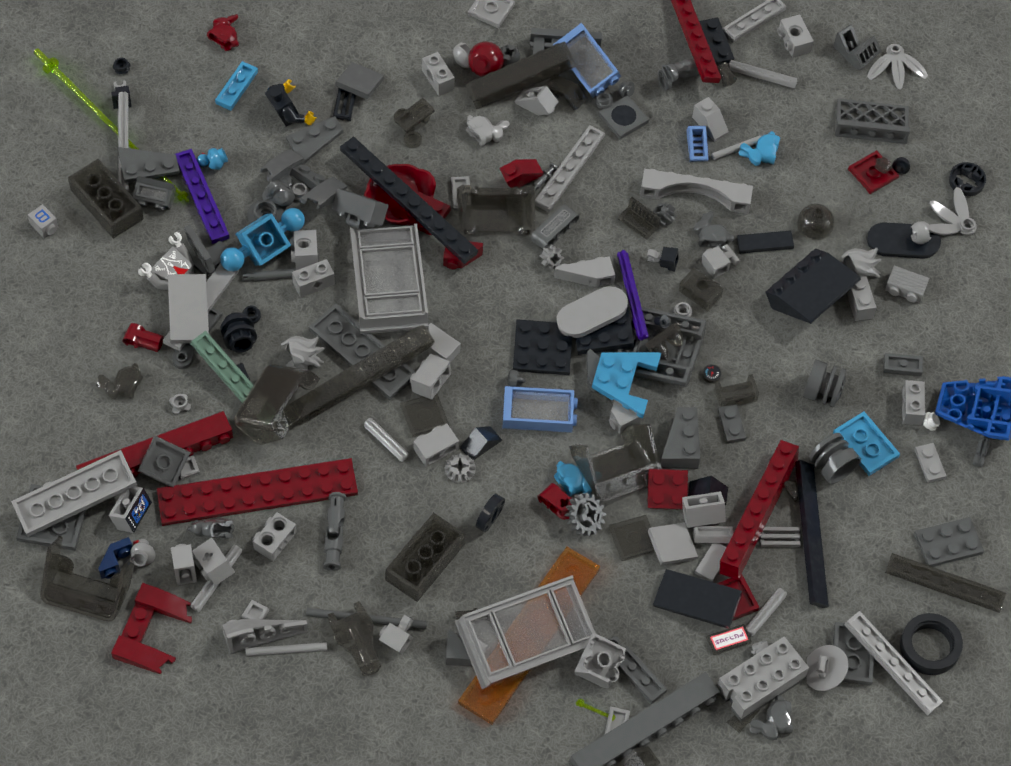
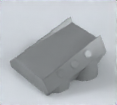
(600, 661)

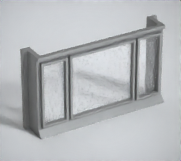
(389, 279)
(525, 631)

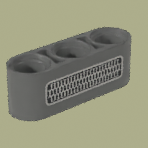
(554, 226)

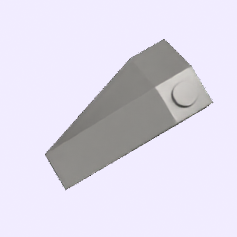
(255, 632)

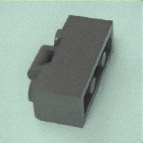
(350, 204)

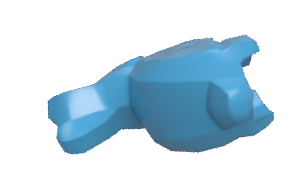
(764, 151)
(571, 479)

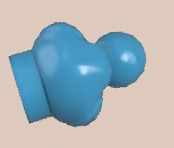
(215, 156)

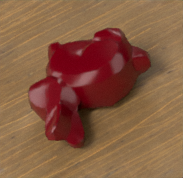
(223, 33)

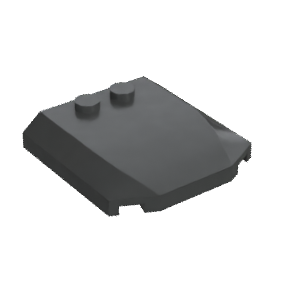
(681, 359)

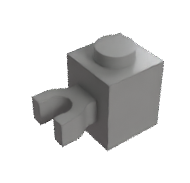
(396, 636)

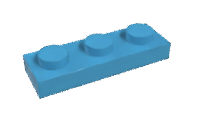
(236, 86)

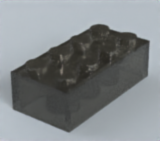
(105, 198)
(425, 557)

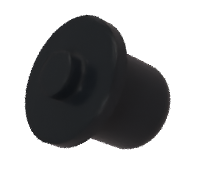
(662, 321)

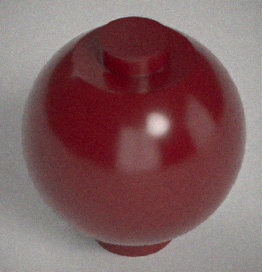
(485, 58)

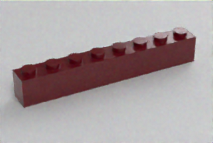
(190, 437)
(759, 510)

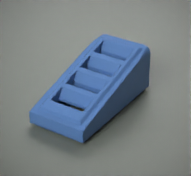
(697, 130)

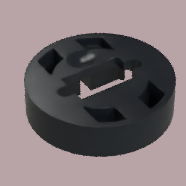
(971, 171)
(490, 512)

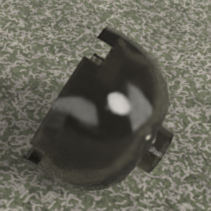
(815, 221)

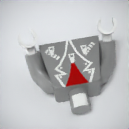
(175, 261)

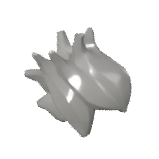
(861, 262)
(303, 352)

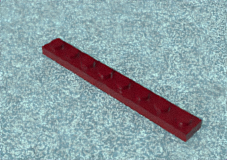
(696, 41)

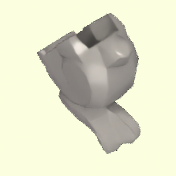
(484, 131)

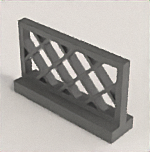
(871, 129)

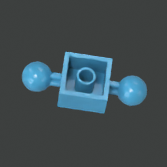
(262, 239)

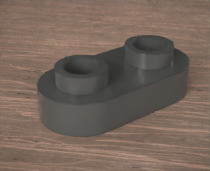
(187, 352)

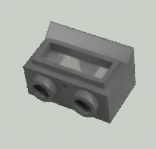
(154, 193)

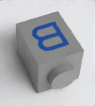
(43, 221)

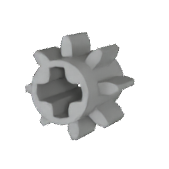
(551, 256)

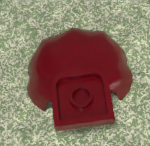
(420, 182)

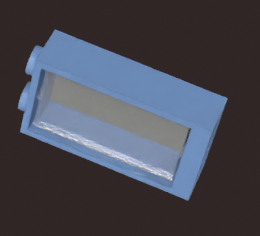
(591, 63)
(539, 409)

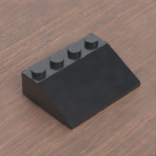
(811, 286)

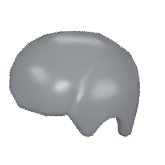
(461, 54)

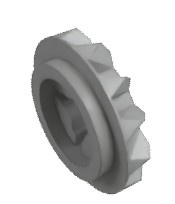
(466, 473)

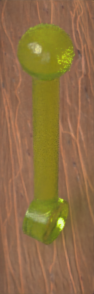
(580, 702)

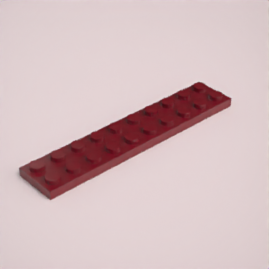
(256, 491)

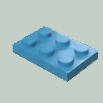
(868, 443)

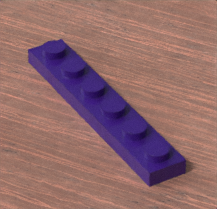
(202, 196)

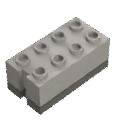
(762, 678)

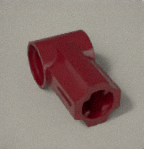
(138, 336)

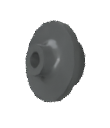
(264, 207)

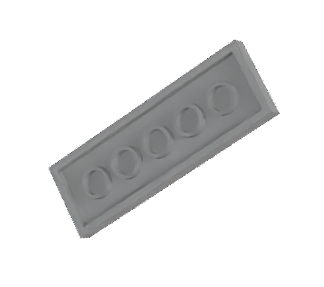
(74, 493)

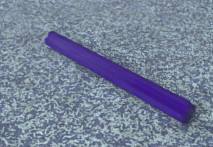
(632, 294)

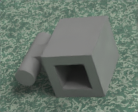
(718, 262)

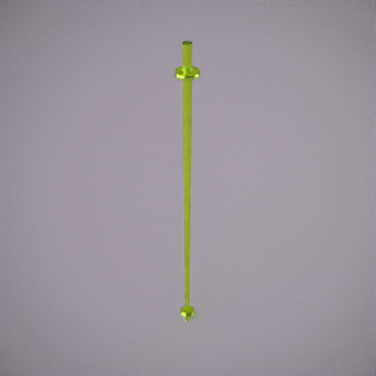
(52, 65)

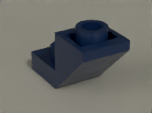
(109, 564)

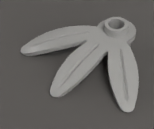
(897, 59)
(957, 223)

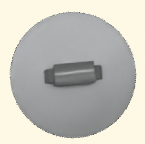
(826, 667)

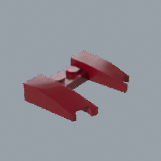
(129, 646)

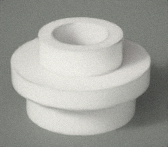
(931, 421)

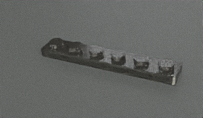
(945, 582)

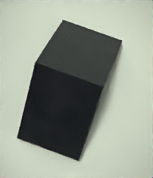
(480, 442)
(707, 485)

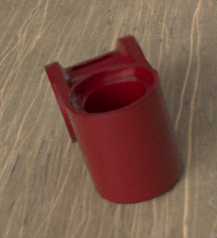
(555, 499)

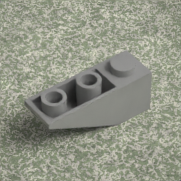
(591, 272)

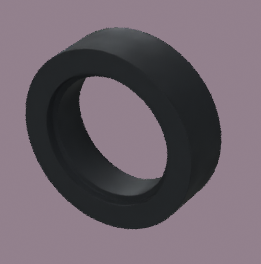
(941, 624)

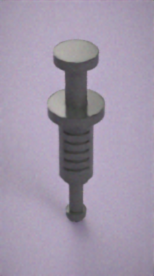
(547, 175)

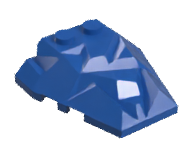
(978, 406)

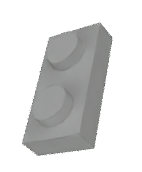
(930, 462)

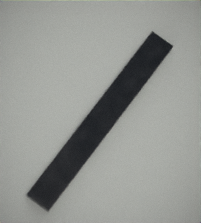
(811, 534)

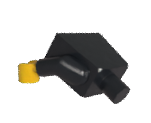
(284, 106)

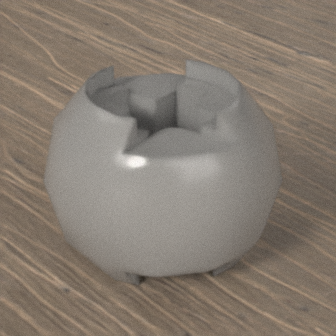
(920, 232)

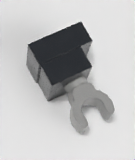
(120, 88)
(668, 258)

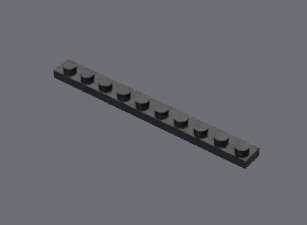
(409, 200)

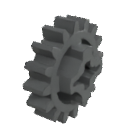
(585, 514)

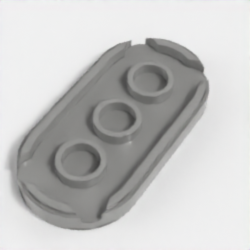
(592, 312)

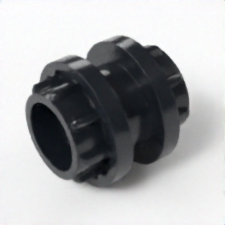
(238, 332)

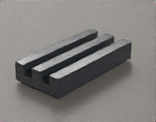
(342, 116)

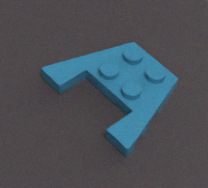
(616, 375)

